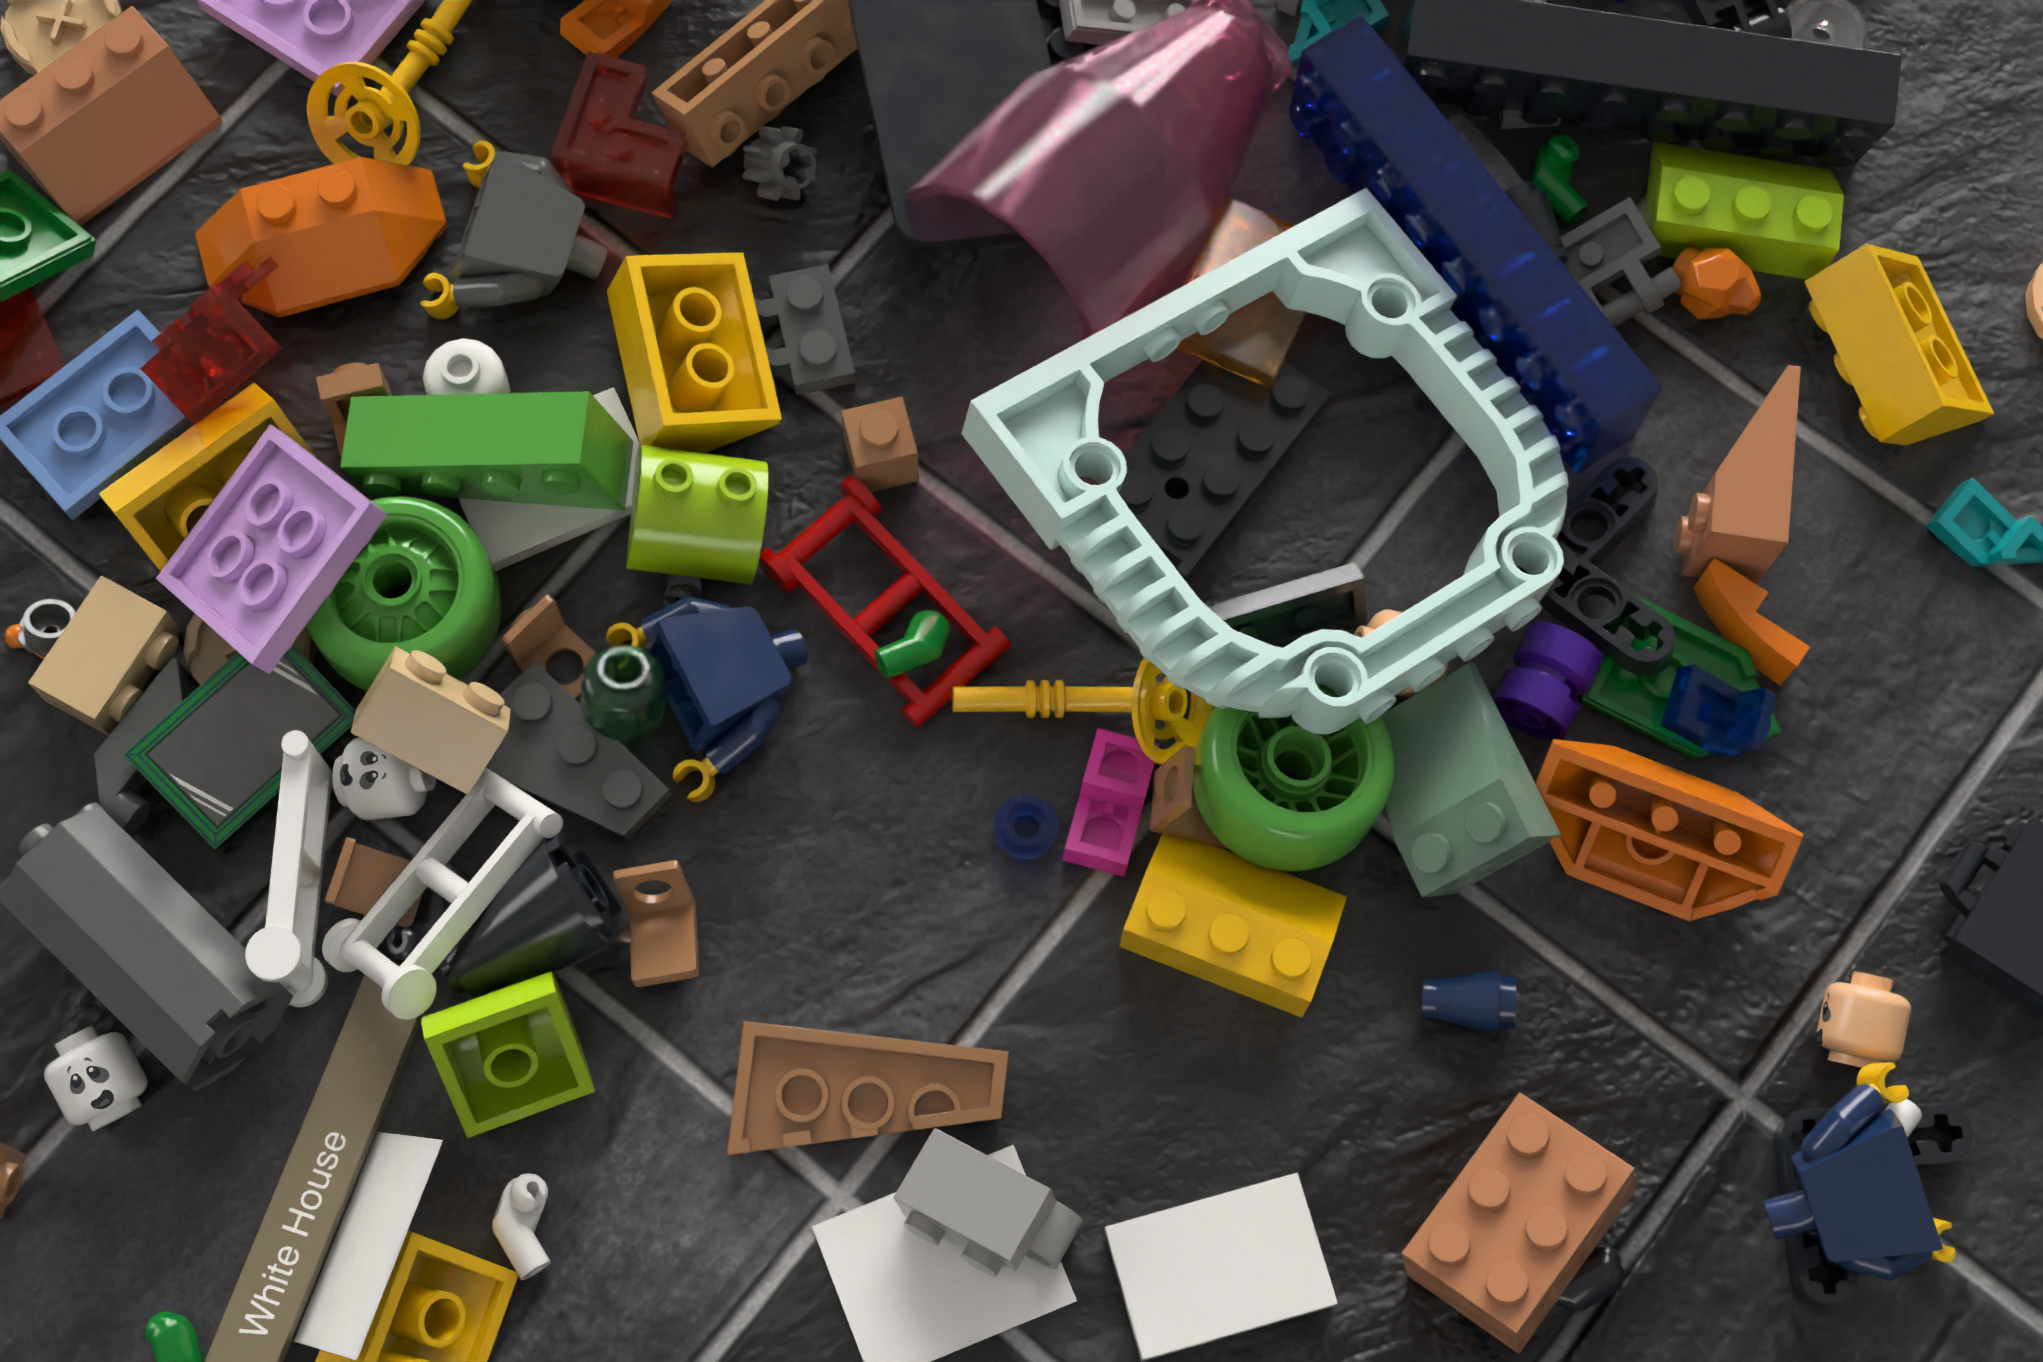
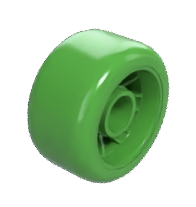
(445, 613)
(1286, 820)

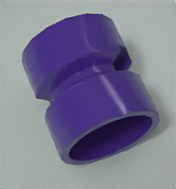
(1548, 674)

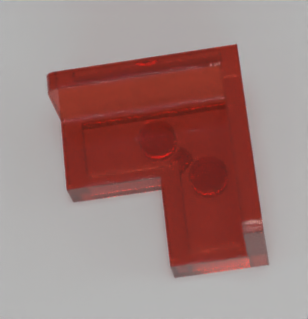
(610, 153)

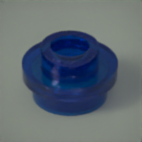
(1029, 808)

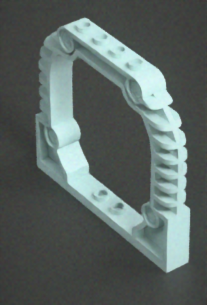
(1371, 277)

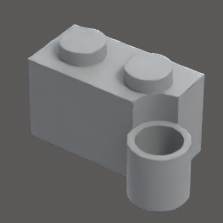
(983, 1208)

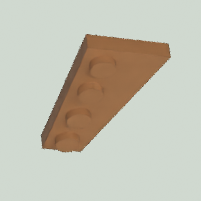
(839, 1086)

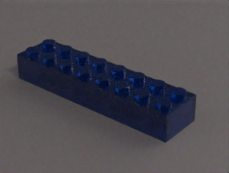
(1507, 281)

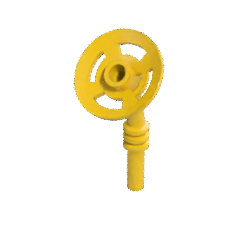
(380, 108)
(1145, 700)

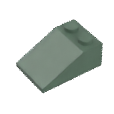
(1460, 787)

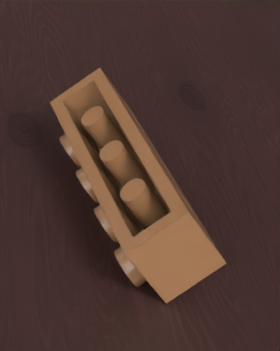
(754, 73)

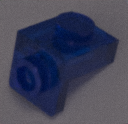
(1717, 713)

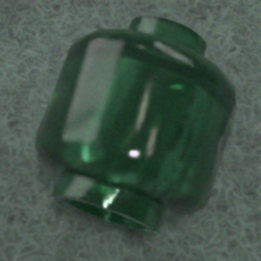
(623, 692)

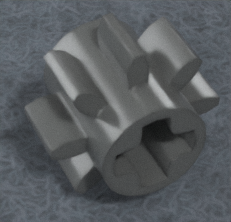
(779, 163)

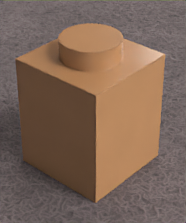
(881, 444)

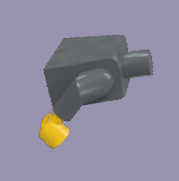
(515, 237)

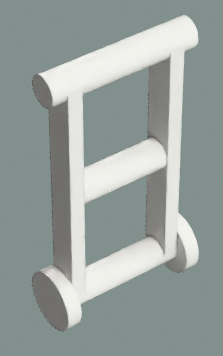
(287, 943)
(411, 987)

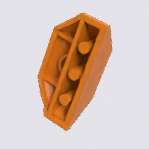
(328, 230)
(1661, 832)

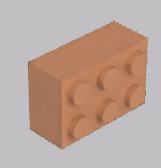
(1519, 1222)

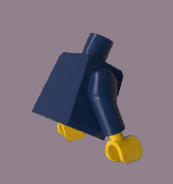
(720, 678)
(1862, 1187)

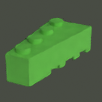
(490, 448)

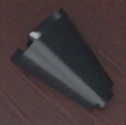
(540, 922)

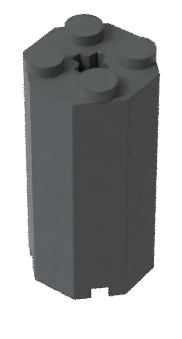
(141, 945)

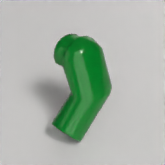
(1553, 175)
(920, 645)
(173, 1338)

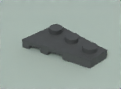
(568, 763)

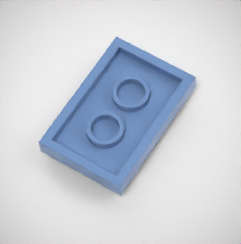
(94, 418)

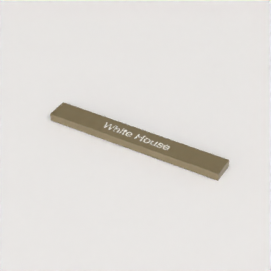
(315, 1183)

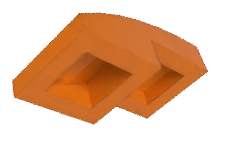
(609, 25)
(1732, 606)

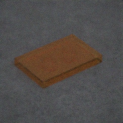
(1260, 333)

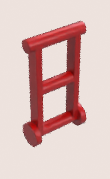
(863, 508)

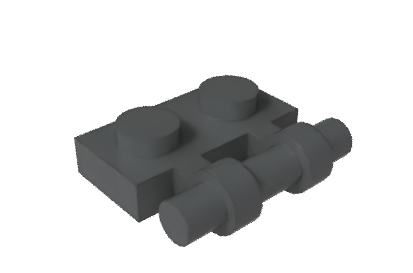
(1615, 247)
(810, 328)

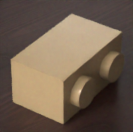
(106, 656)
(432, 718)

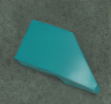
(1325, 16)
(1984, 531)

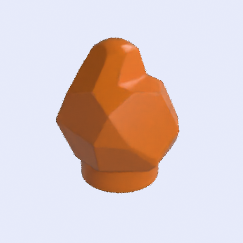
(1715, 283)

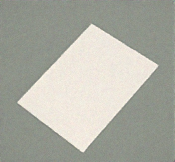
(367, 1243)
(922, 1297)

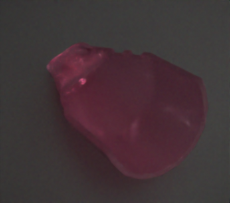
(1123, 152)

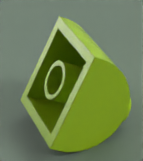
(697, 514)
(508, 1054)

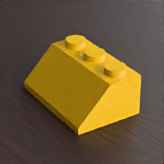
(1896, 346)
(692, 350)
(178, 483)
(1233, 923)
(436, 1307)

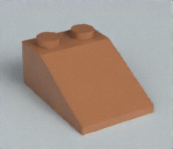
(1748, 501)

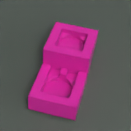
(1109, 804)

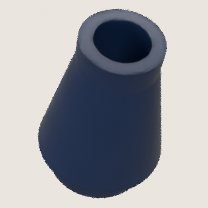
(1472, 1000)

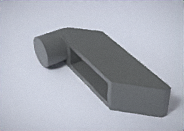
(116, 776)

